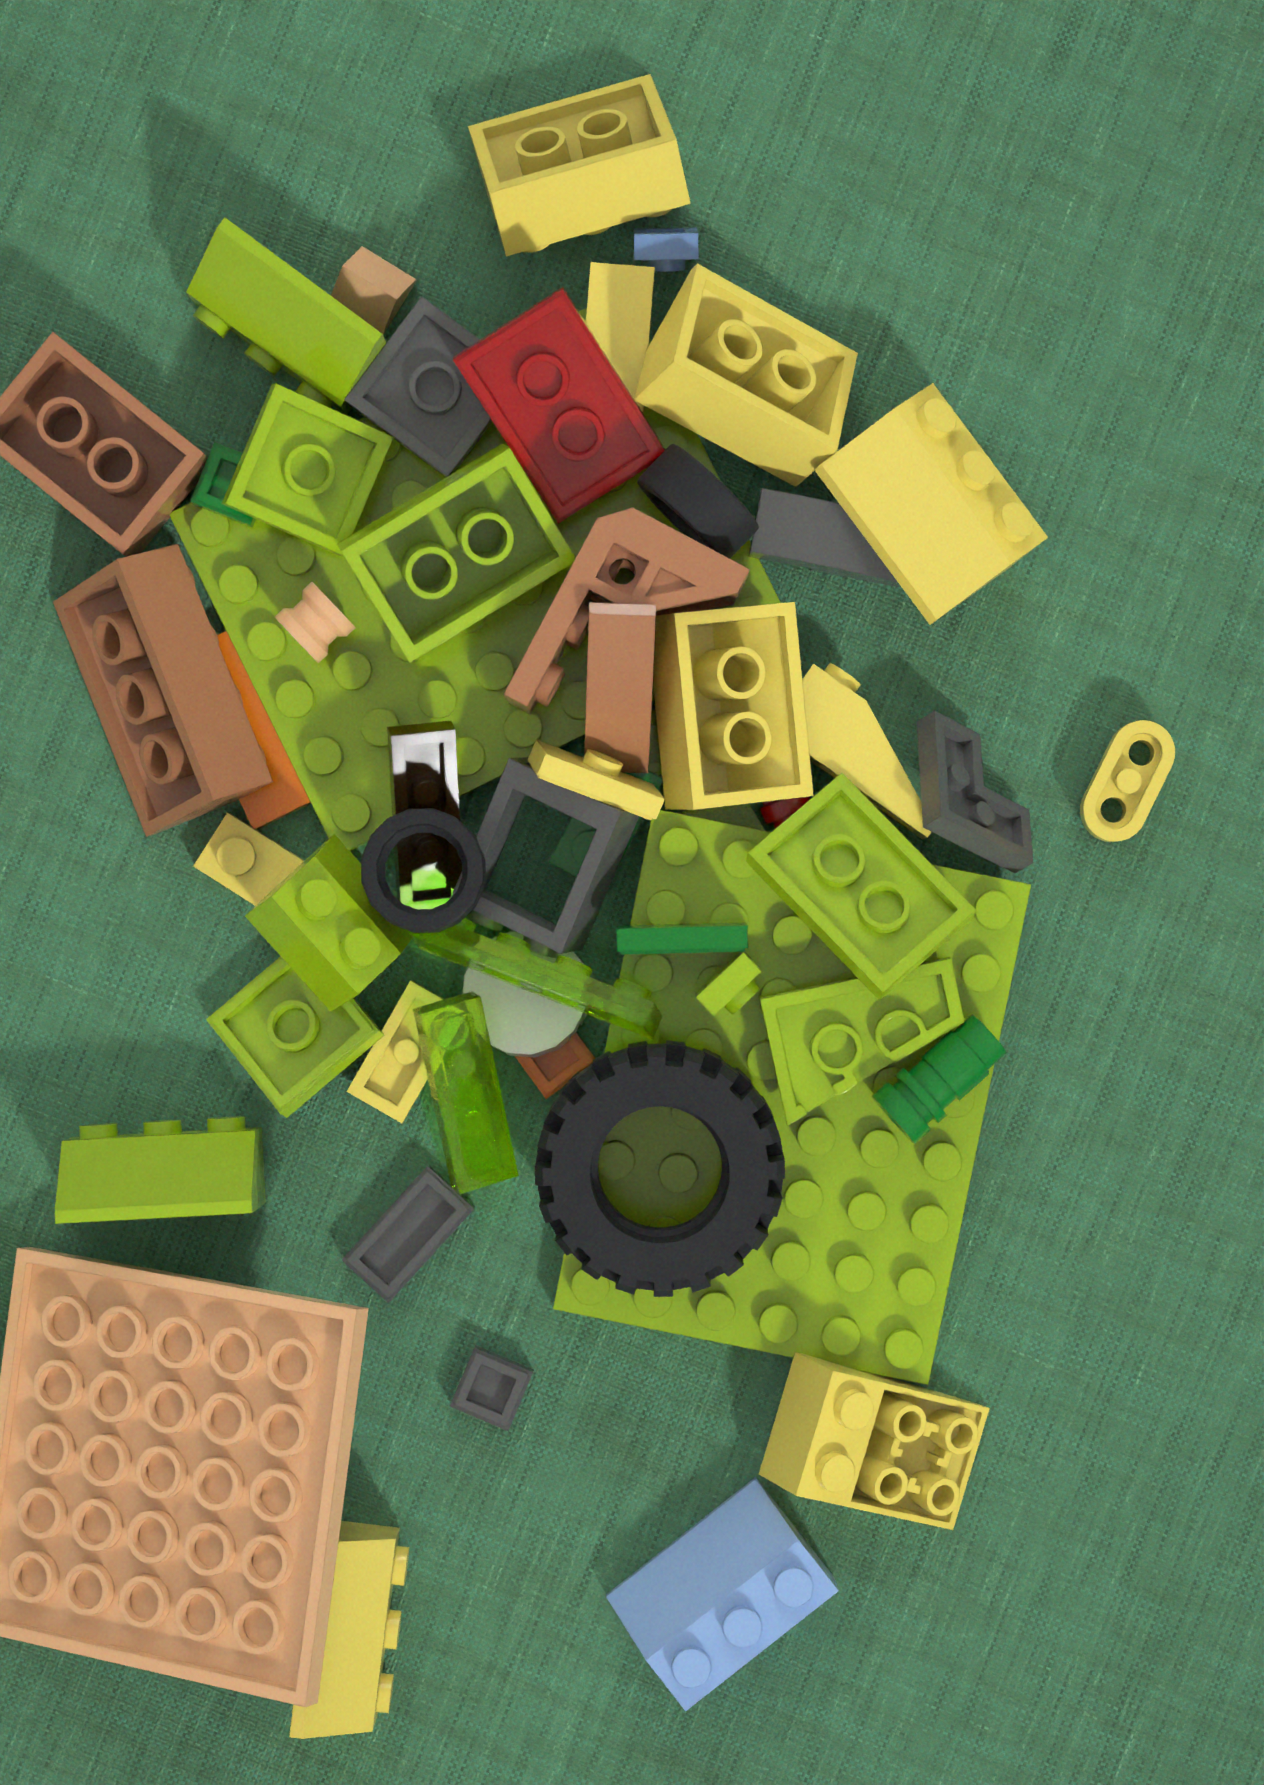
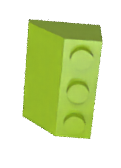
(282, 317)
(160, 1171)

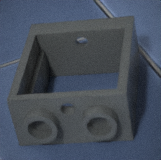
(594, 877)

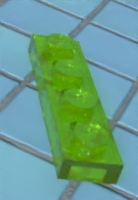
(562, 981)

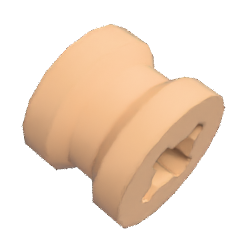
(315, 622)

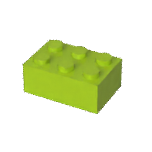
(457, 552)

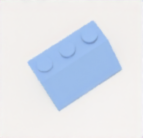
(721, 1593)

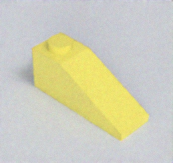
(851, 742)

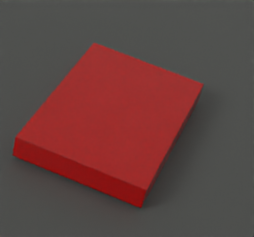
(560, 405)

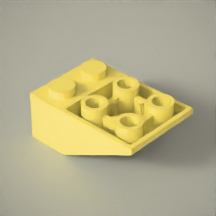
(872, 1443)

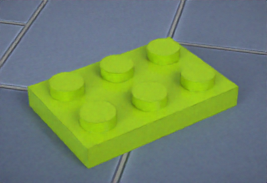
(860, 886)

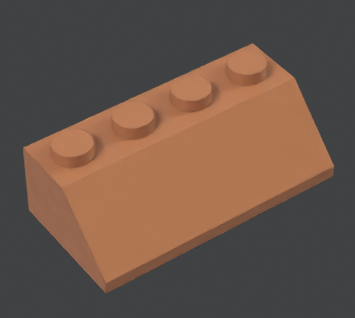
(162, 689)

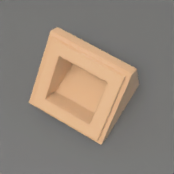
(372, 288)

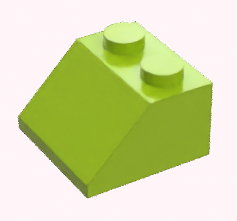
(327, 926)

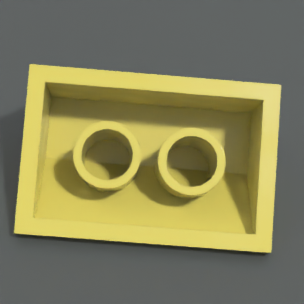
(580, 165)
(748, 377)
(931, 503)
(730, 707)
(357, 1634)

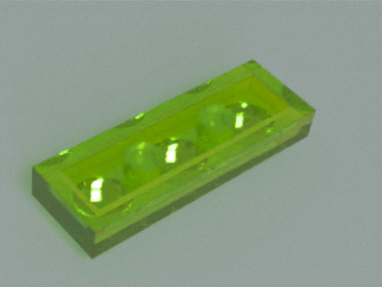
(465, 1092)

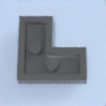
(959, 804)

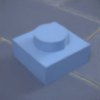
(666, 247)

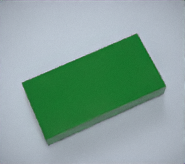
(682, 938)

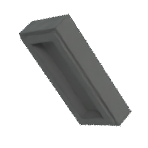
(408, 1233)

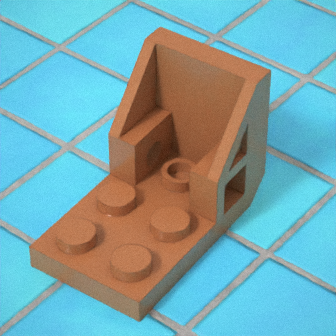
(668, 573)

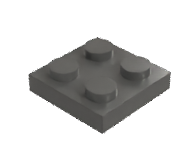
(420, 392)

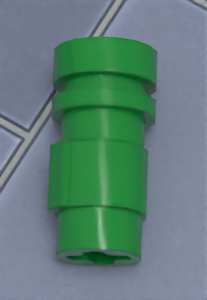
(943, 1074)

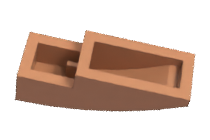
(620, 682)

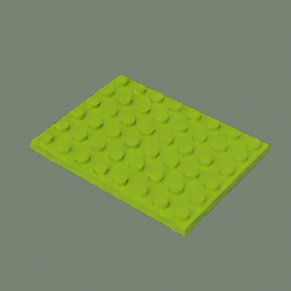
(339, 709)
(865, 1215)

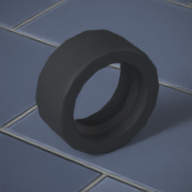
(697, 502)
(388, 836)

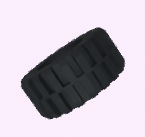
(678, 1254)

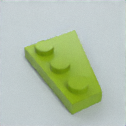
(841, 1033)

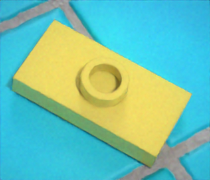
(596, 777)

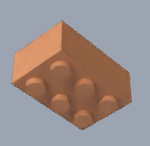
(95, 447)

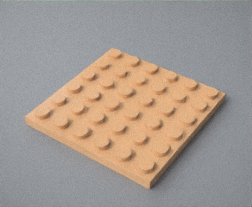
(174, 1470)

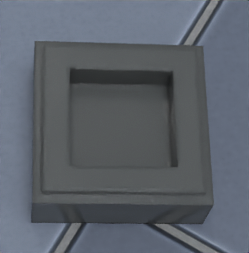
(491, 1388)

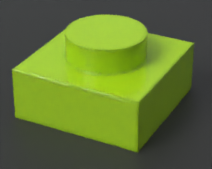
(730, 985)

